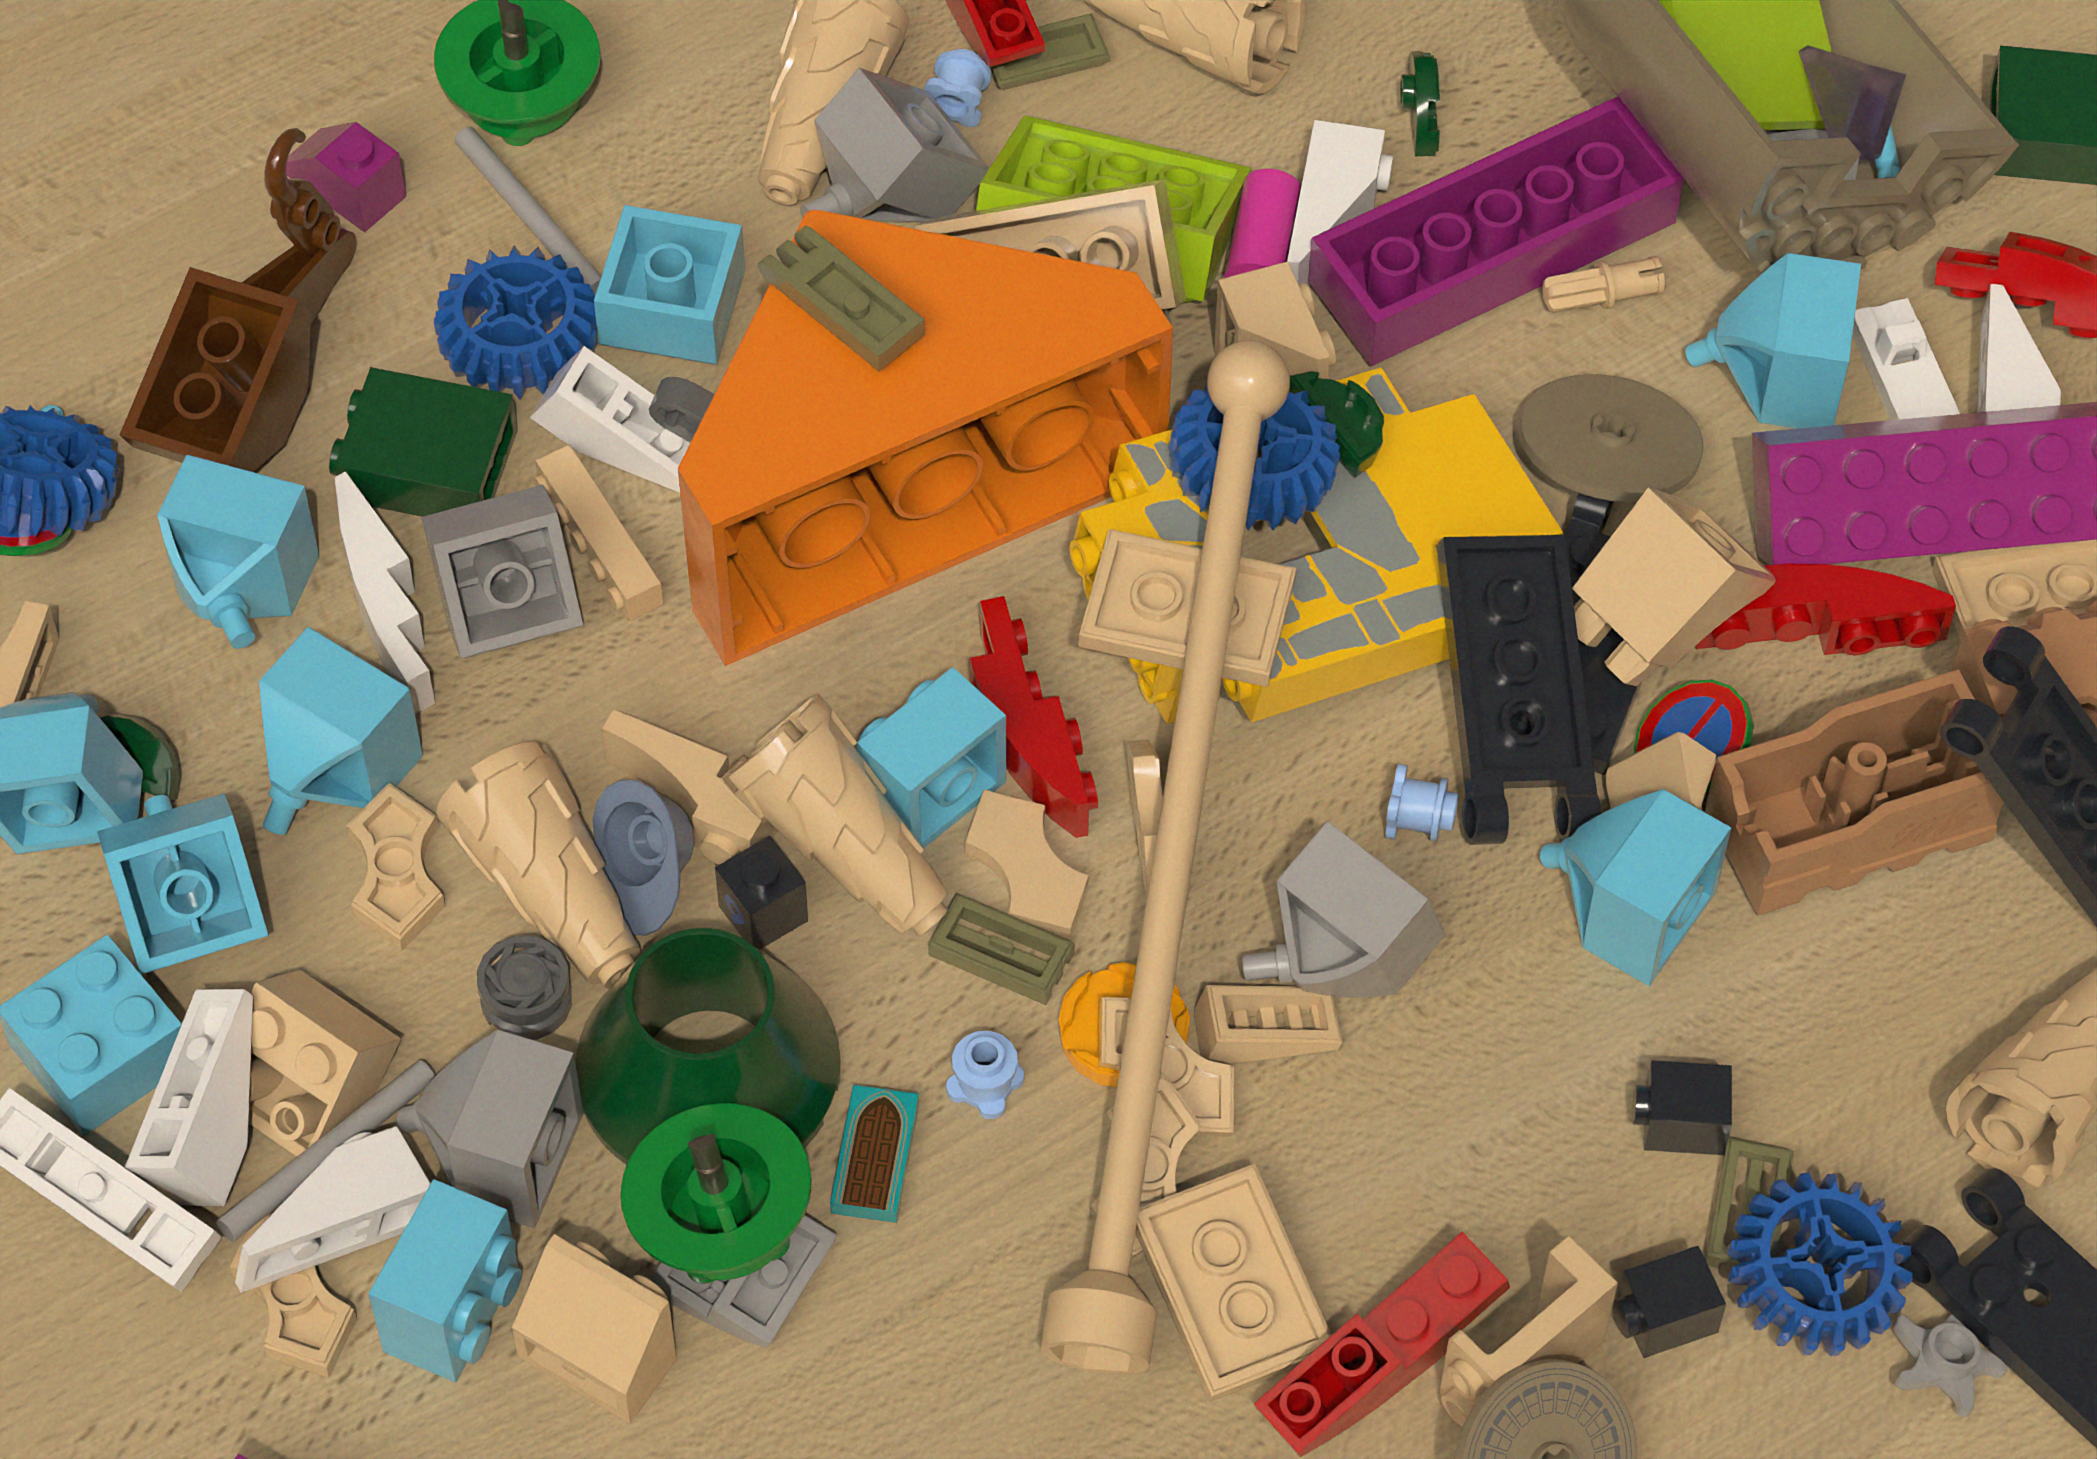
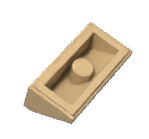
(1671, 764)

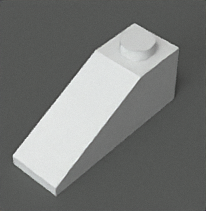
(1338, 184)
(2009, 361)
(609, 420)
(201, 1104)
(347, 1203)

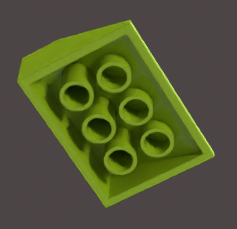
(1757, 53)
(1063, 160)

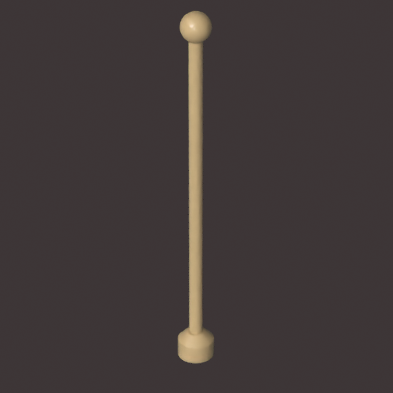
(1101, 1315)

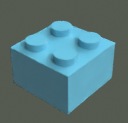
(670, 284)
(938, 753)
(92, 1034)
(445, 1281)

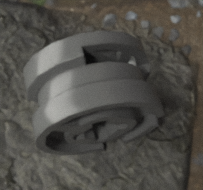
(525, 989)

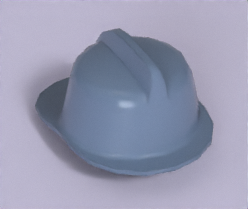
(644, 849)

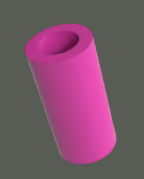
(1263, 221)

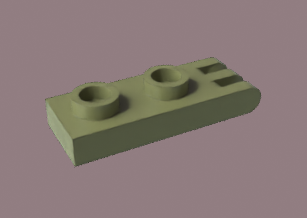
(843, 298)

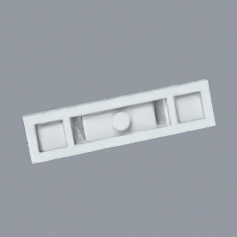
(1892, 336)
(101, 1193)

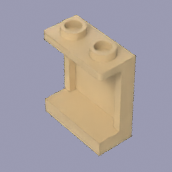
(1569, 1326)

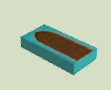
(874, 1154)

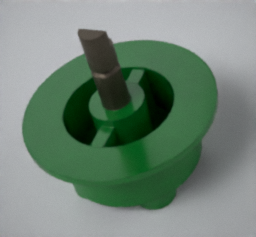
(517, 65)
(716, 1191)

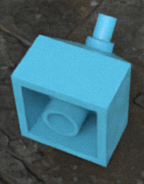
(1788, 340)
(237, 544)
(332, 729)
(62, 774)
(1641, 878)
(182, 881)

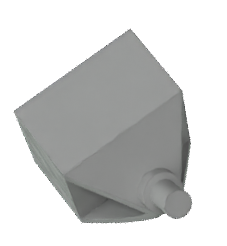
(892, 154)
(502, 571)
(1347, 923)
(502, 1121)

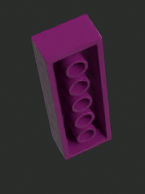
(1494, 230)
(1926, 485)

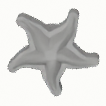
(1946, 1358)

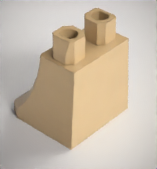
(1664, 584)

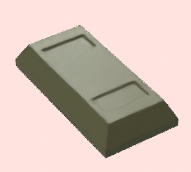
(1069, 48)

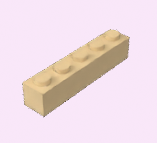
(599, 534)

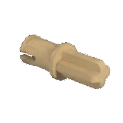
(1603, 284)

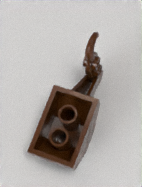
(239, 351)

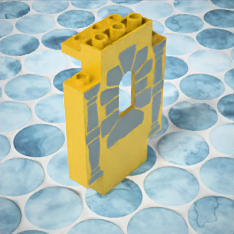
(1374, 596)

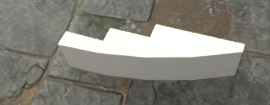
(381, 586)

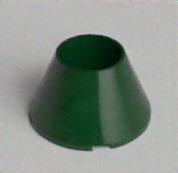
(781, 1066)

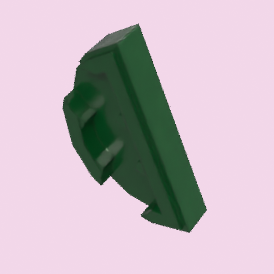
(1419, 94)
(1352, 411)
(149, 751)

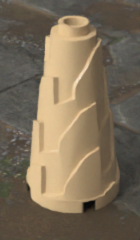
(1221, 36)
(817, 57)
(835, 810)
(533, 844)
(2034, 1091)

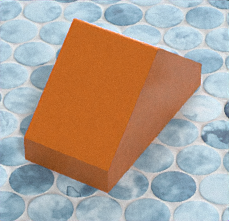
(852, 482)

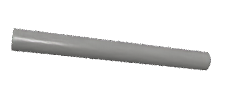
(524, 204)
(288, 1179)

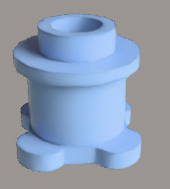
(959, 85)
(1420, 806)
(984, 1072)

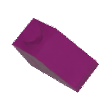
(351, 171)

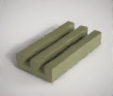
(983, 961)
(1758, 1155)

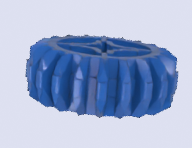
(521, 304)
(1292, 460)
(53, 471)
(1815, 1212)

